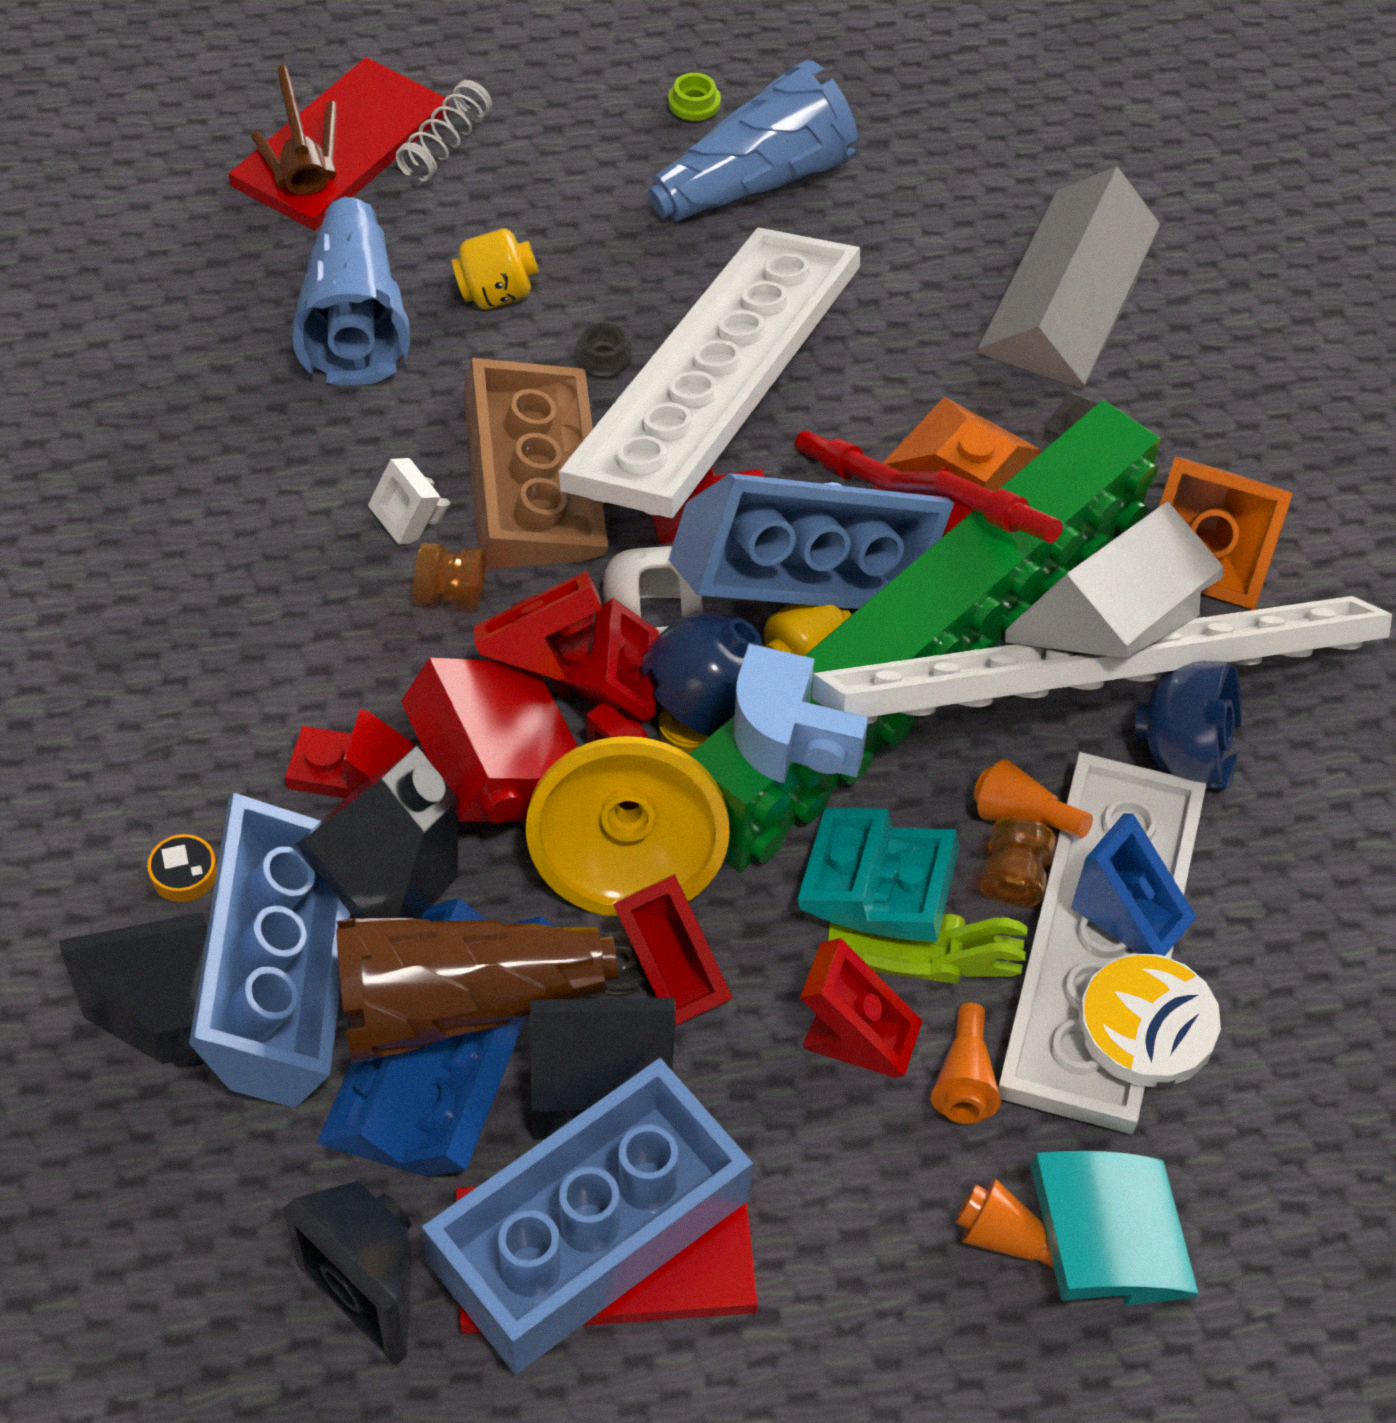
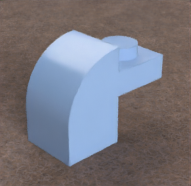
(780, 725)

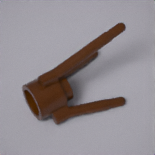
(302, 162)

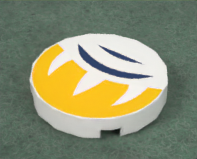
(1149, 1019)

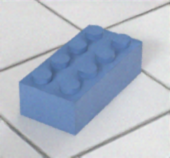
(587, 1214)

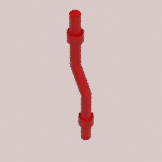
(1000, 507)

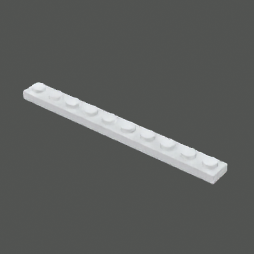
(1030, 671)

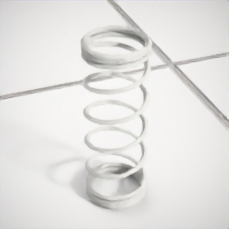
(422, 150)

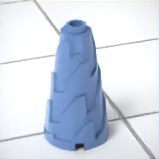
(762, 145)
(348, 304)

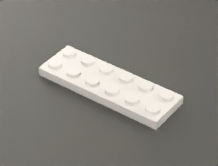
(1046, 1051)

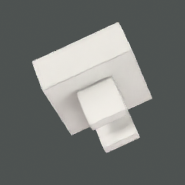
(406, 501)

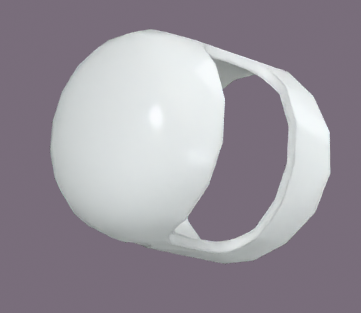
(647, 575)

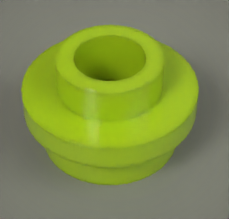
(694, 97)

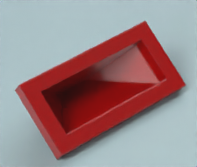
(673, 948)

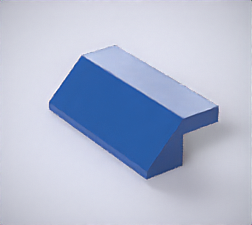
(426, 1103)

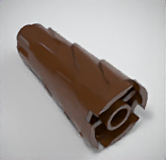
(445, 979)

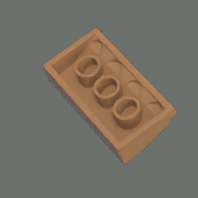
(519, 436)

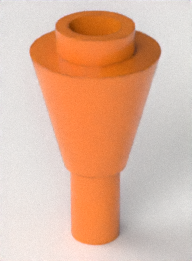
(1011, 792)
(966, 1083)
(1002, 1224)

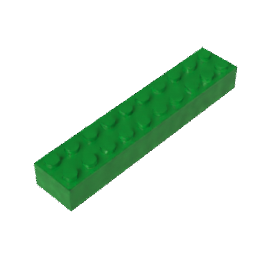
(951, 602)

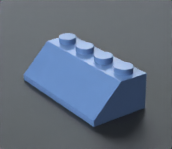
(802, 540)
(268, 960)

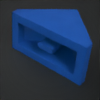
(1132, 891)

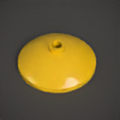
(602, 852)

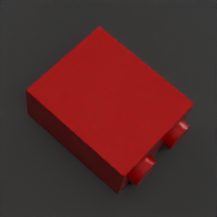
(487, 733)

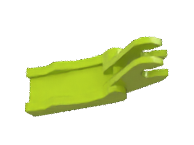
(959, 951)

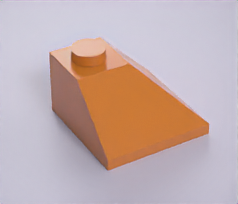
(964, 445)
(1234, 520)

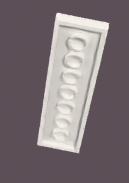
(710, 373)

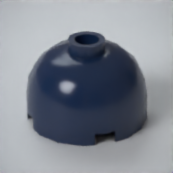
(699, 667)
(1193, 722)

